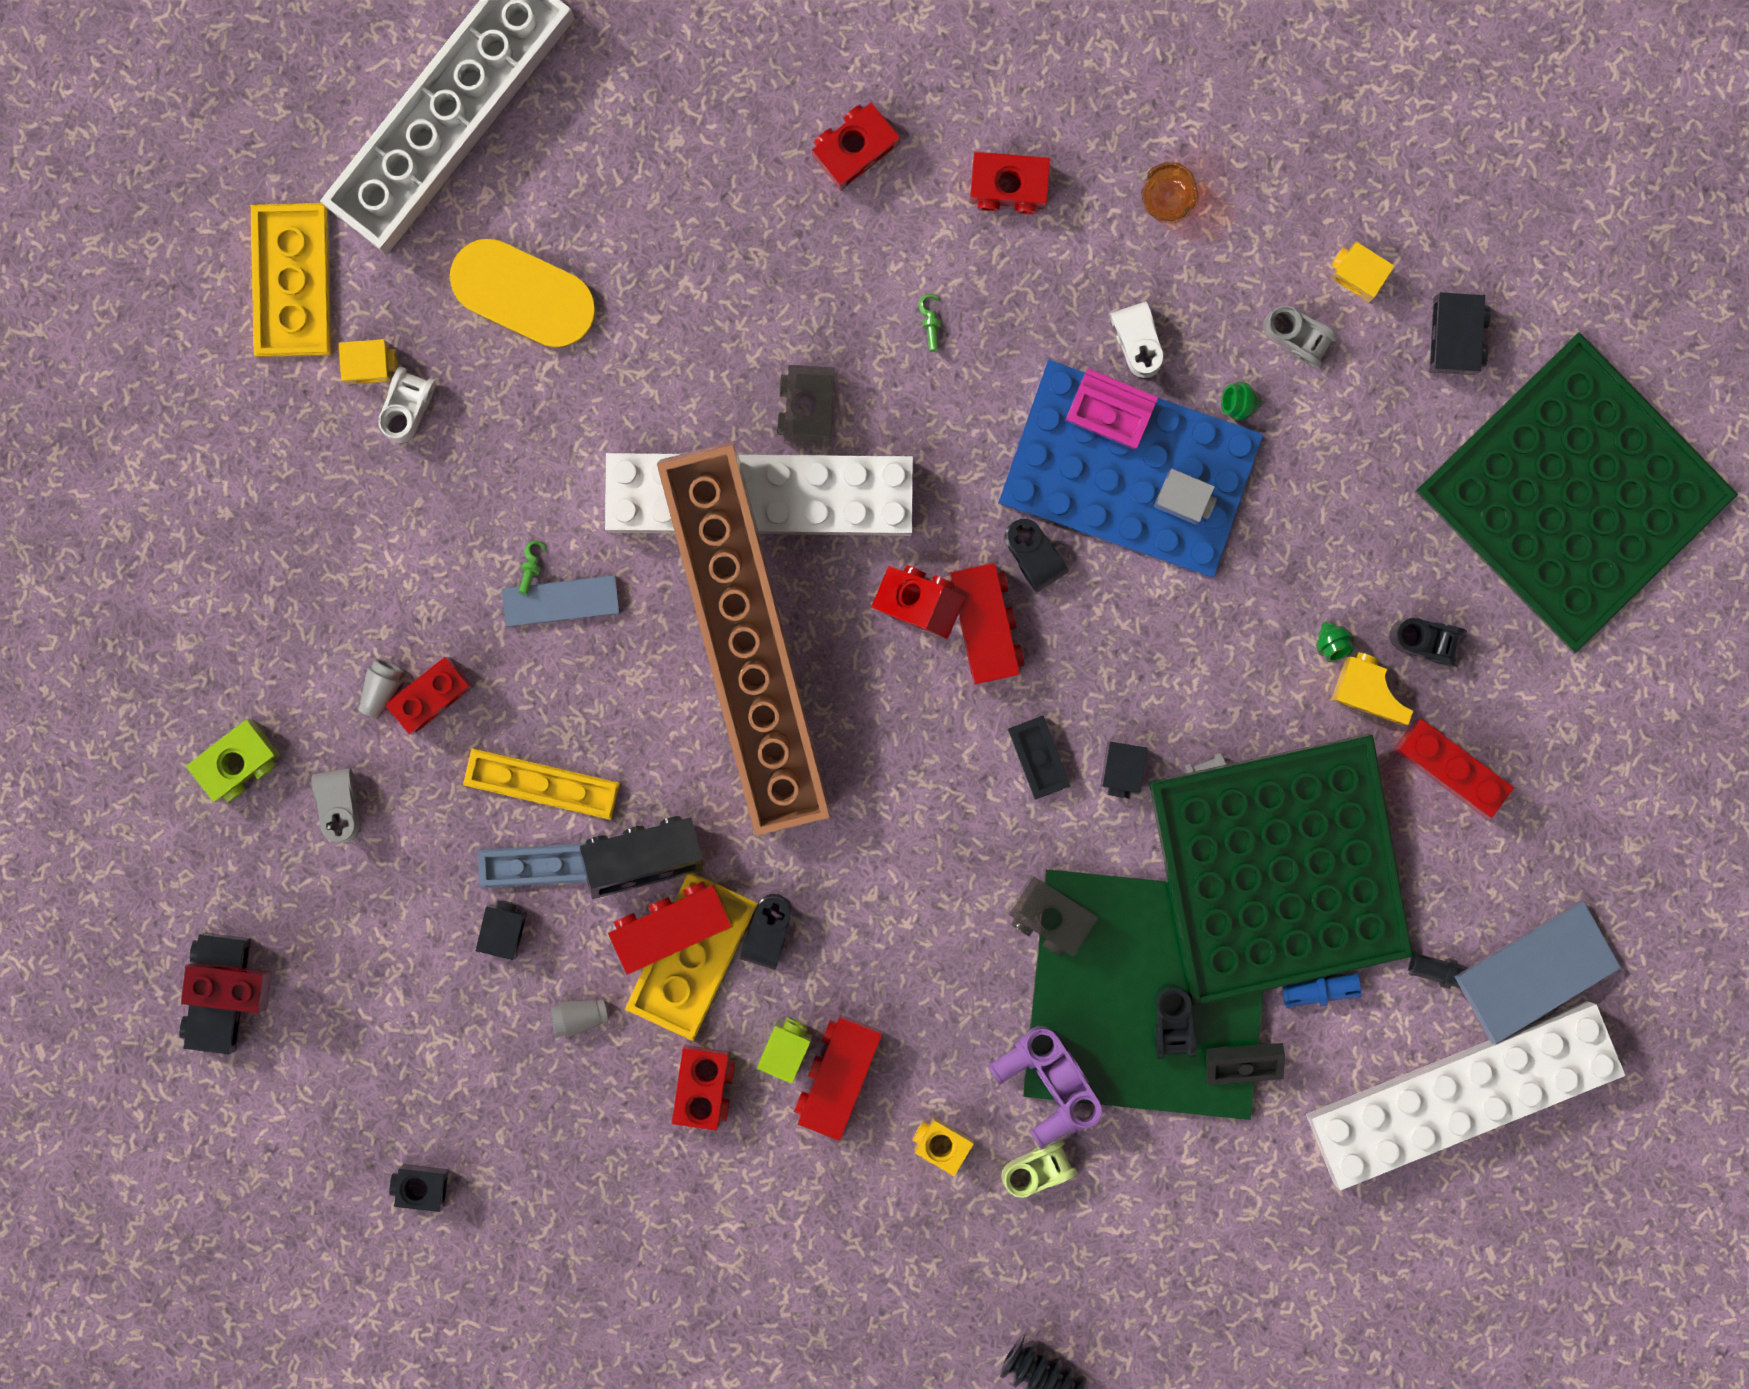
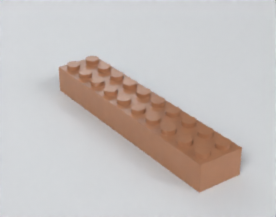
(744, 637)

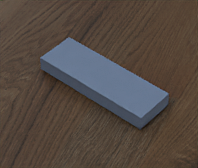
(561, 601)
(530, 865)

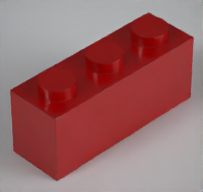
(987, 624)
(1453, 768)
(669, 927)
(837, 1076)

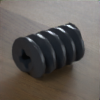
(1037, 1370)

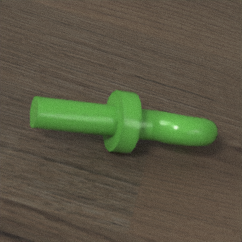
(930, 323)
(530, 568)

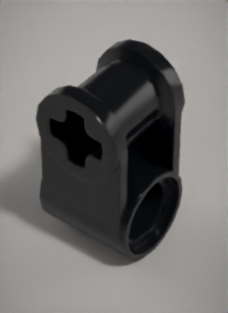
(1038, 560)
(1434, 640)
(764, 937)
(1173, 1030)

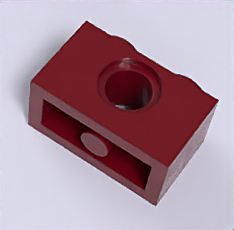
(226, 987)

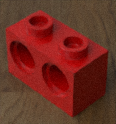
(429, 695)
(692, 1086)

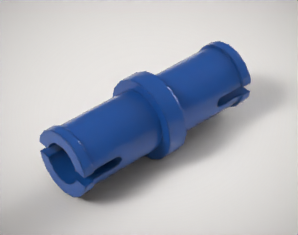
(1321, 991)

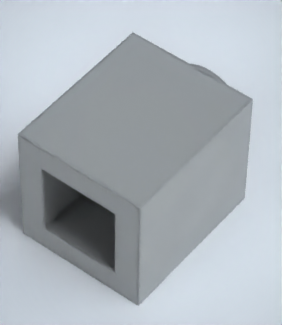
(1185, 497)

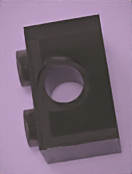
(814, 383)
(1074, 922)

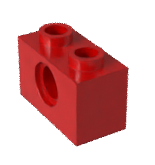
(845, 166)
(1029, 171)
(918, 601)

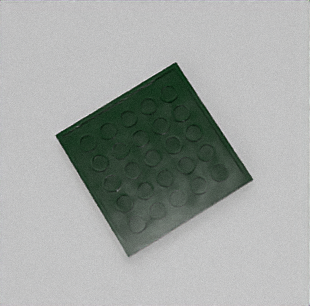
(1576, 493)
(1281, 869)
(1105, 1003)

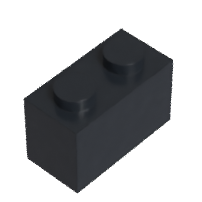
(1458, 334)

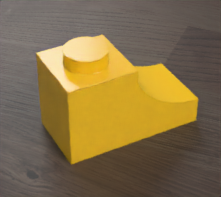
(1365, 689)

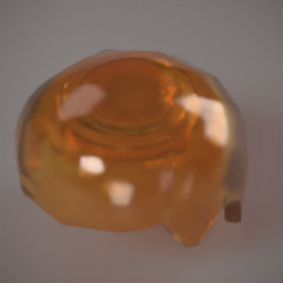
(1182, 199)

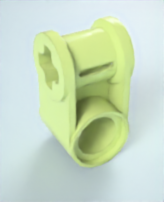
(1040, 1168)

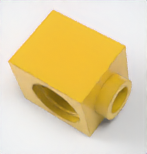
(1360, 271)
(367, 361)
(954, 1157)

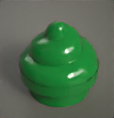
(1239, 401)
(1334, 642)

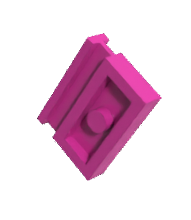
(1111, 409)

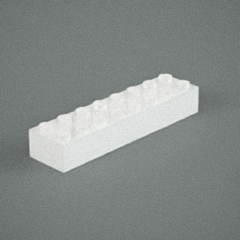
(444, 116)
(785, 493)
(1465, 1095)

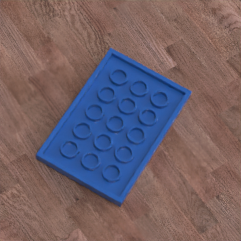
(1112, 489)

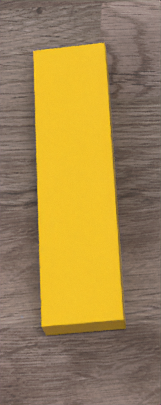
(541, 783)

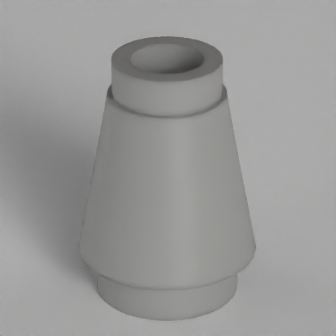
(379, 687)
(577, 1016)

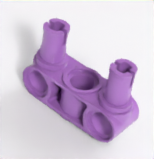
(1060, 1076)

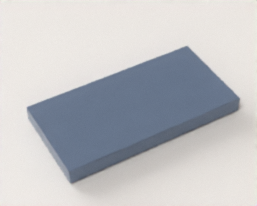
(1537, 972)

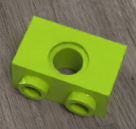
(212, 768)
(785, 1049)

